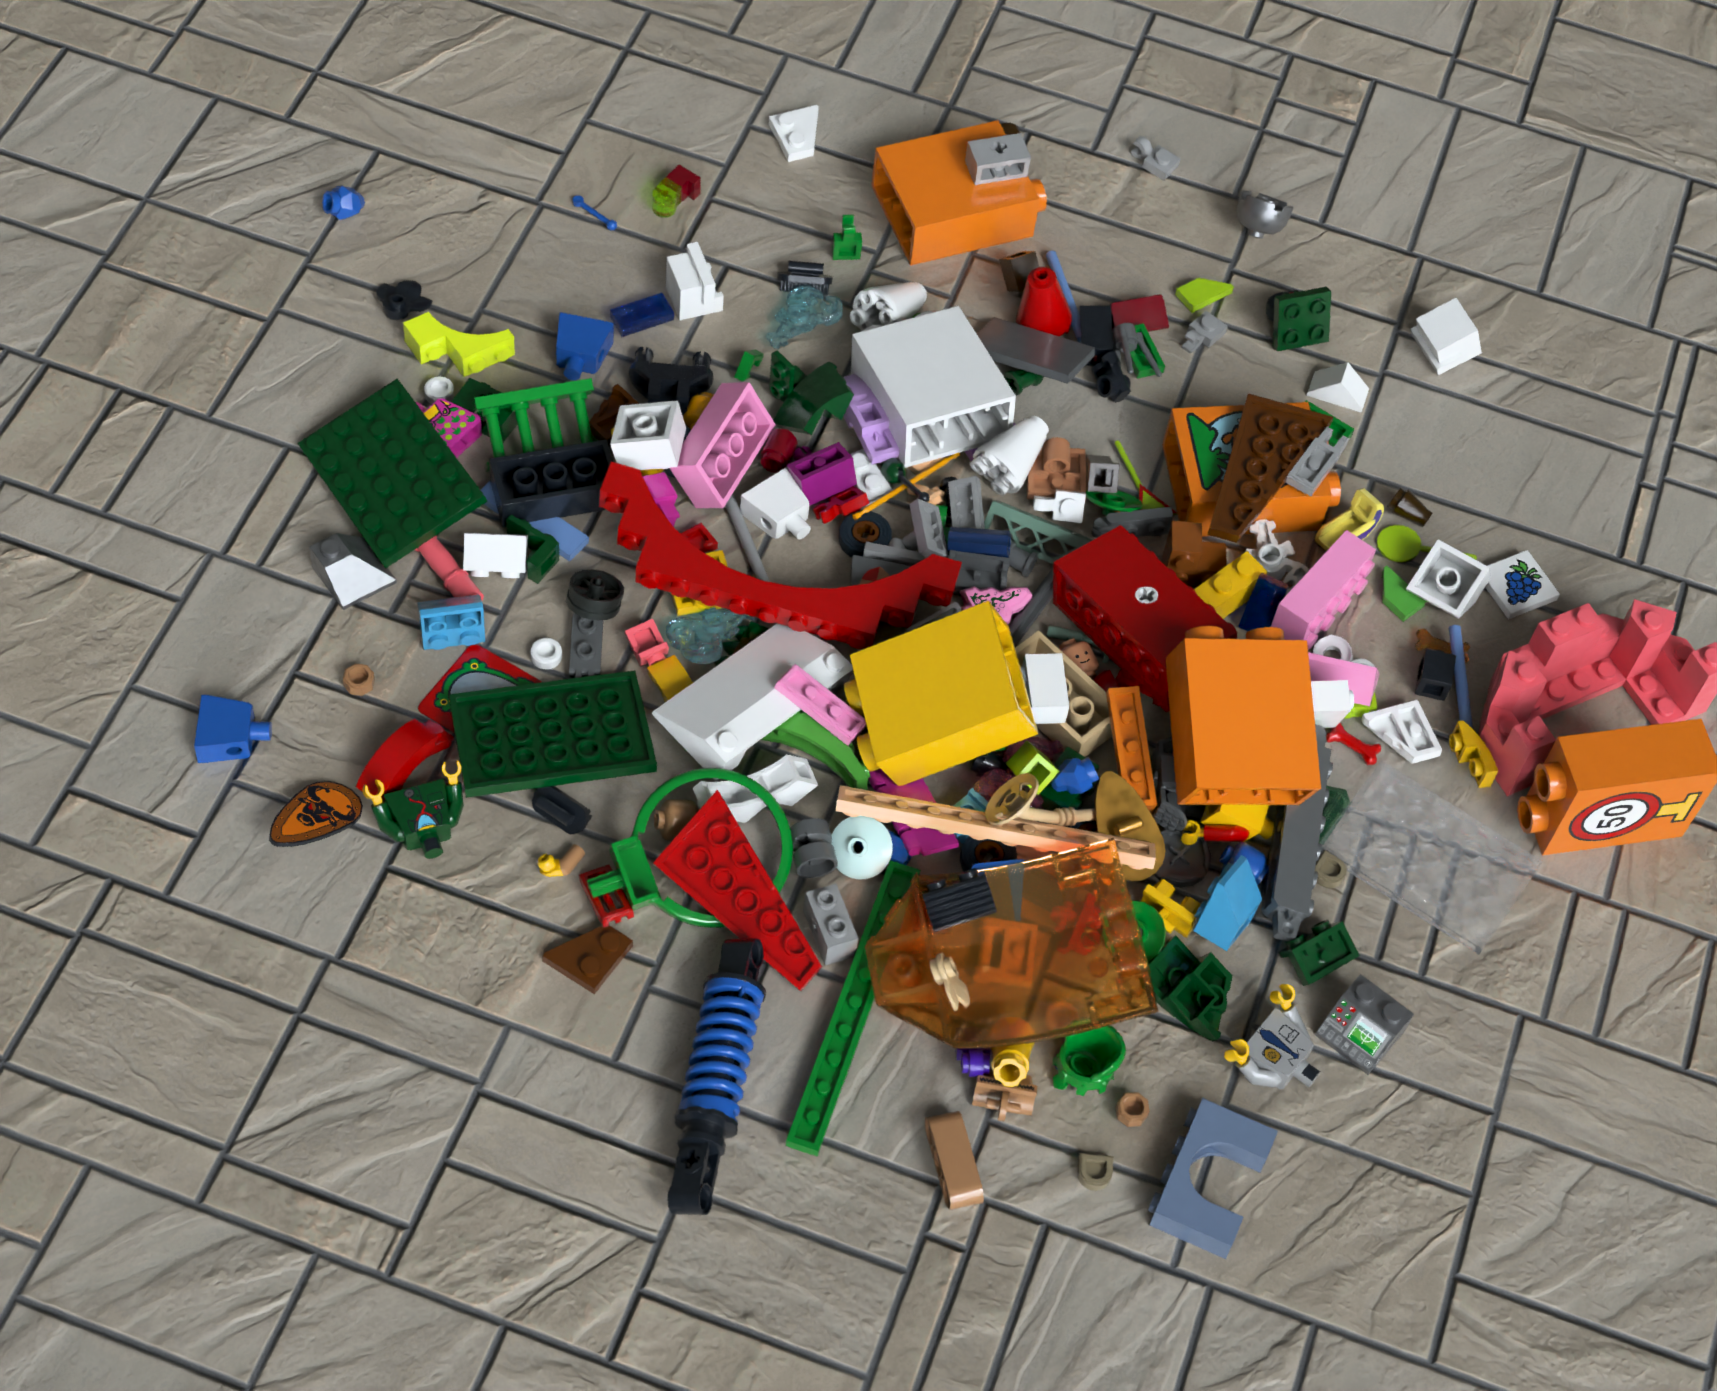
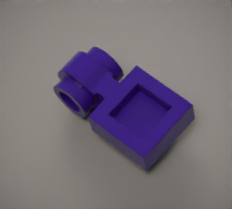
(974, 1060)

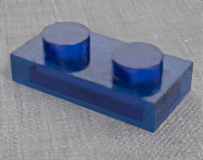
(641, 314)
(1263, 603)

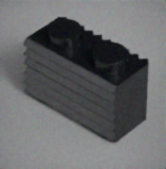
(958, 900)

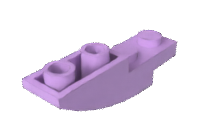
(869, 422)

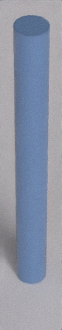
(1055, 265)
(1460, 675)

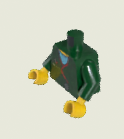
(421, 813)

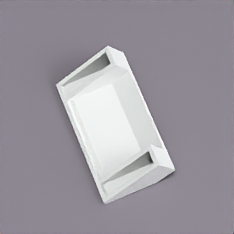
(738, 700)

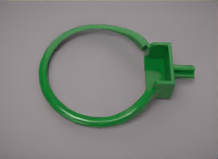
(633, 868)

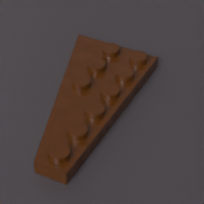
(1263, 454)

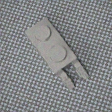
(1316, 463)

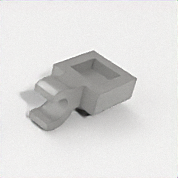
(1157, 160)
(1204, 330)

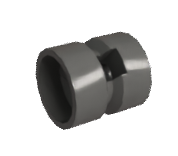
(813, 848)

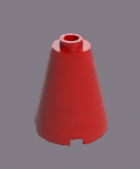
(1044, 304)

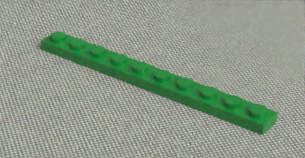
(845, 1025)

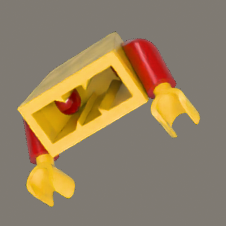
(1230, 824)

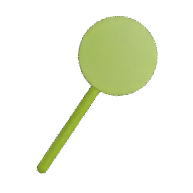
(1402, 544)

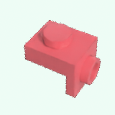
(647, 643)

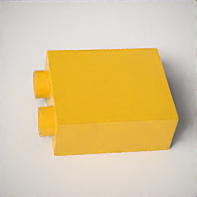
(940, 695)

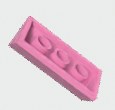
(1361, 678)

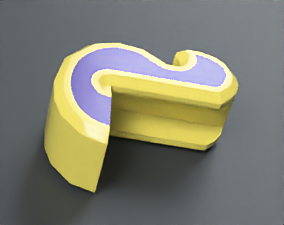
(1358, 519)

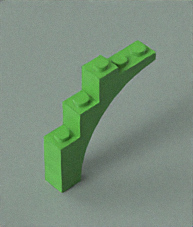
(811, 737)

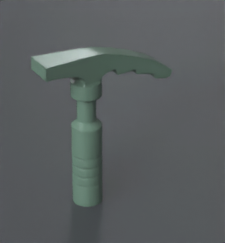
(1067, 634)

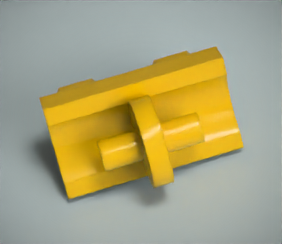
(1175, 916)

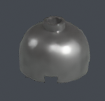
(1262, 214)

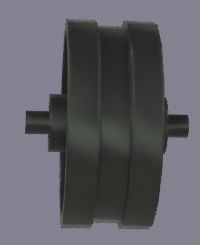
(594, 594)

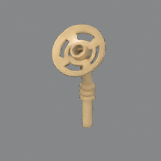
(1017, 805)

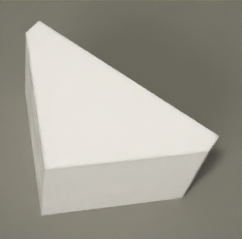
(1339, 386)

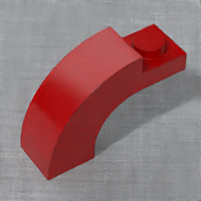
(402, 754)

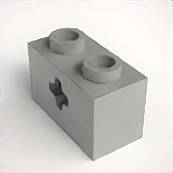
(997, 159)
(830, 924)

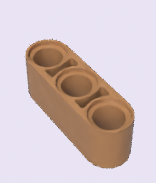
(954, 1160)

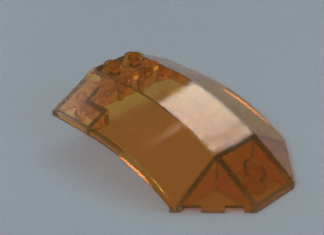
(1039, 969)

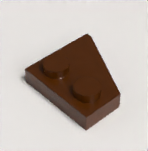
(606, 417)
(590, 957)

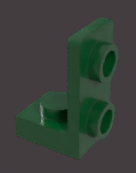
(783, 376)
(544, 547)

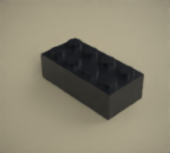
(550, 481)

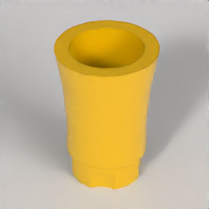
(1011, 1063)

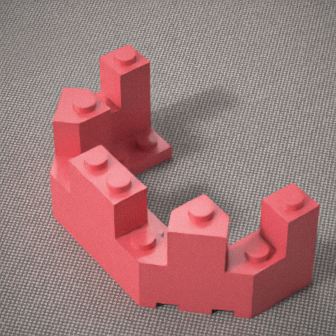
(1582, 658)

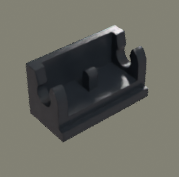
(1096, 330)

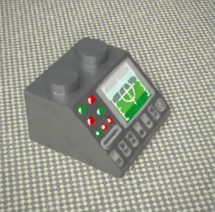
(1364, 1024)

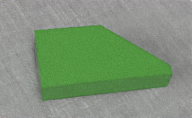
(1396, 596)

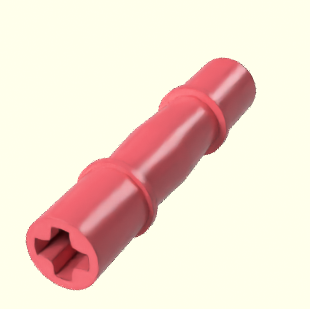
(444, 565)

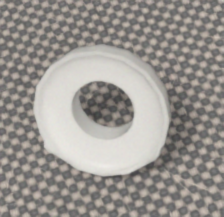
(1336, 643)

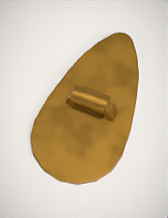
(1125, 815)

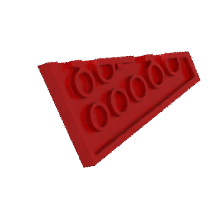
(726, 878)

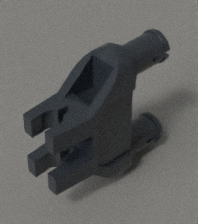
(670, 381)

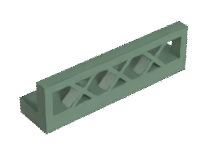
(1038, 526)

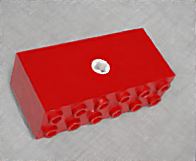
(1130, 606)

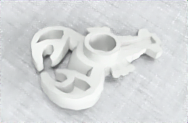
(1274, 556)

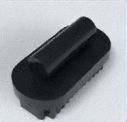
(803, 275)
(561, 809)

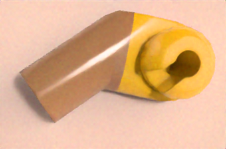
(560, 866)

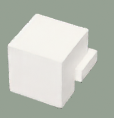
(692, 284)
(1447, 336)

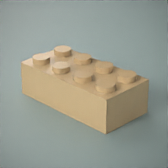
(1088, 712)

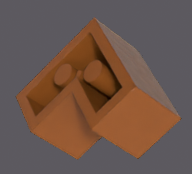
(1191, 557)

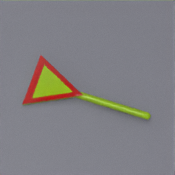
(1148, 499)

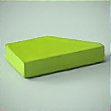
(1202, 293)

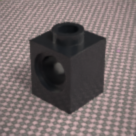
(1435, 674)

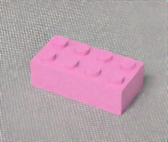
(722, 445)
(1325, 589)

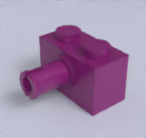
(823, 472)

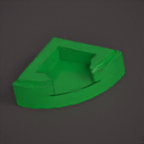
(749, 358)

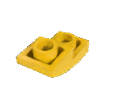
(669, 677)
(1472, 749)

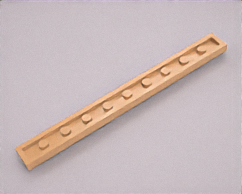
(970, 822)

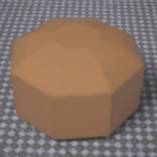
(358, 679)
(1132, 1109)

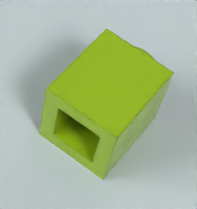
(1032, 761)

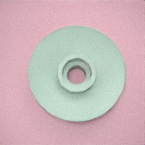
(876, 850)

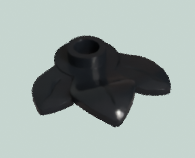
(402, 299)

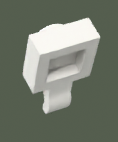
(1066, 505)

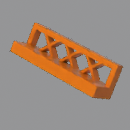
(1131, 742)

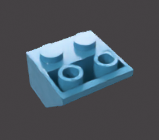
(451, 622)
(1230, 905)

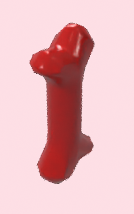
(1367, 751)

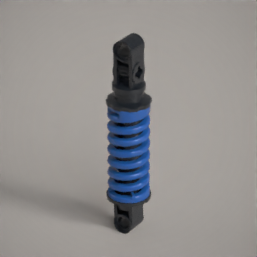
(716, 1074)

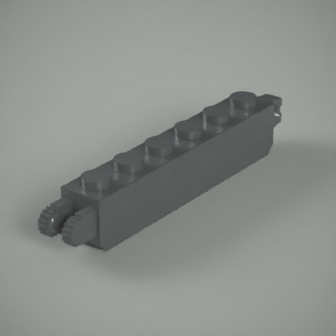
(1295, 853)

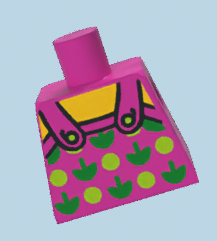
(454, 424)

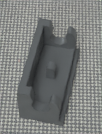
(980, 571)

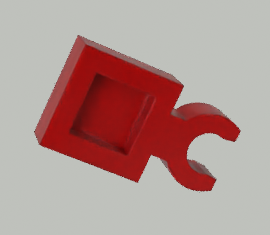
(842, 503)

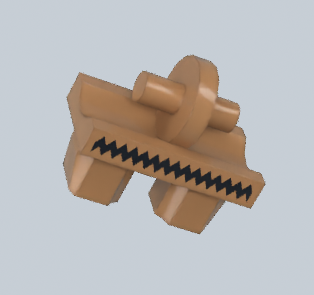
(995, 1096)

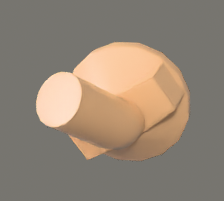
(936, 495)

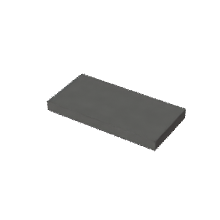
(1034, 350)

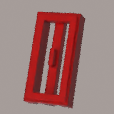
(614, 913)

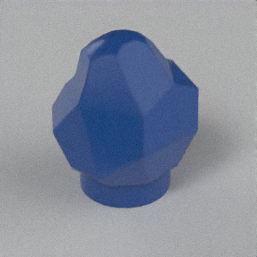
(342, 202)
(1075, 776)

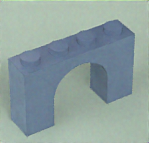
(1180, 1207)

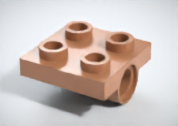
(1057, 468)

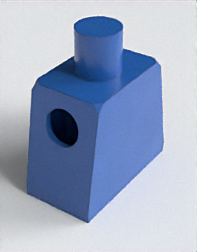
(582, 344)
(227, 730)

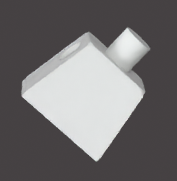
(777, 506)

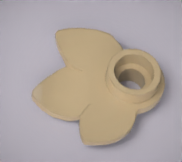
(946, 973)

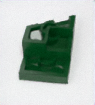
(818, 394)
(1191, 987)

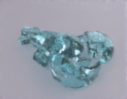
(801, 316)
(709, 634)

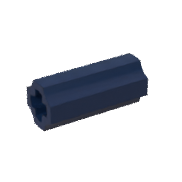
(980, 541)

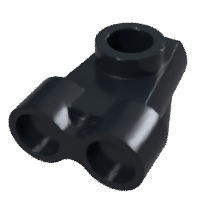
(1110, 378)

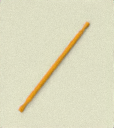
(902, 487)

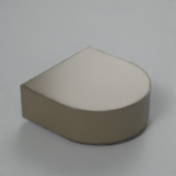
(1330, 870)
(1095, 1171)

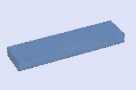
(570, 538)

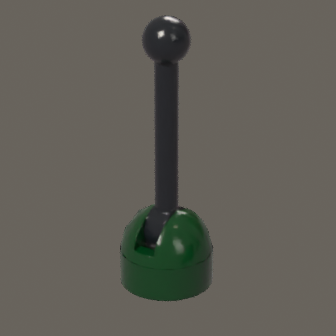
(897, 475)

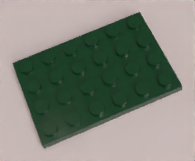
(392, 473)
(551, 733)

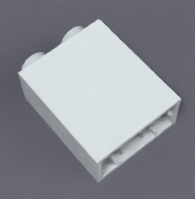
(934, 384)

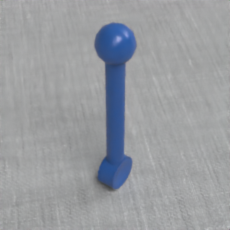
(578, 201)

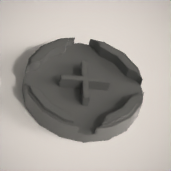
(1183, 863)

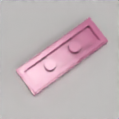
(821, 704)

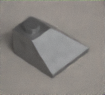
(349, 569)

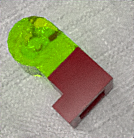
(674, 190)

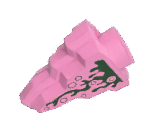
(1005, 601)

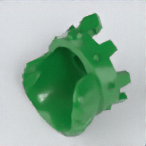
(1089, 1060)

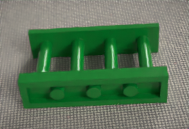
(519, 403)

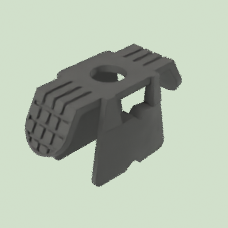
(1167, 811)

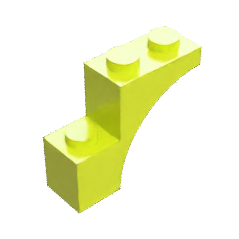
(469, 352)

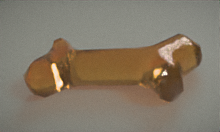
(1426, 640)

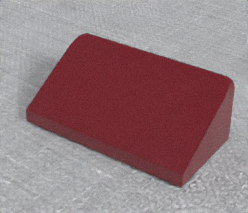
(1145, 310)

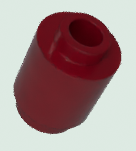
(778, 450)

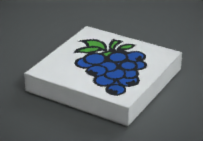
(1520, 585)

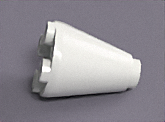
(887, 304)
(1011, 455)

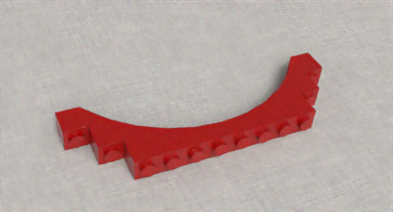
(836, 614)

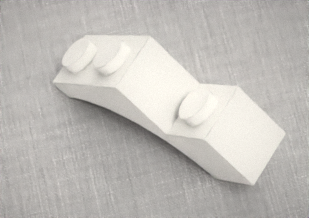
(786, 781)

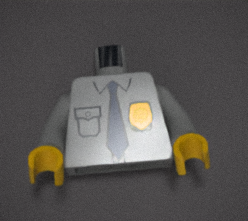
(1277, 1047)

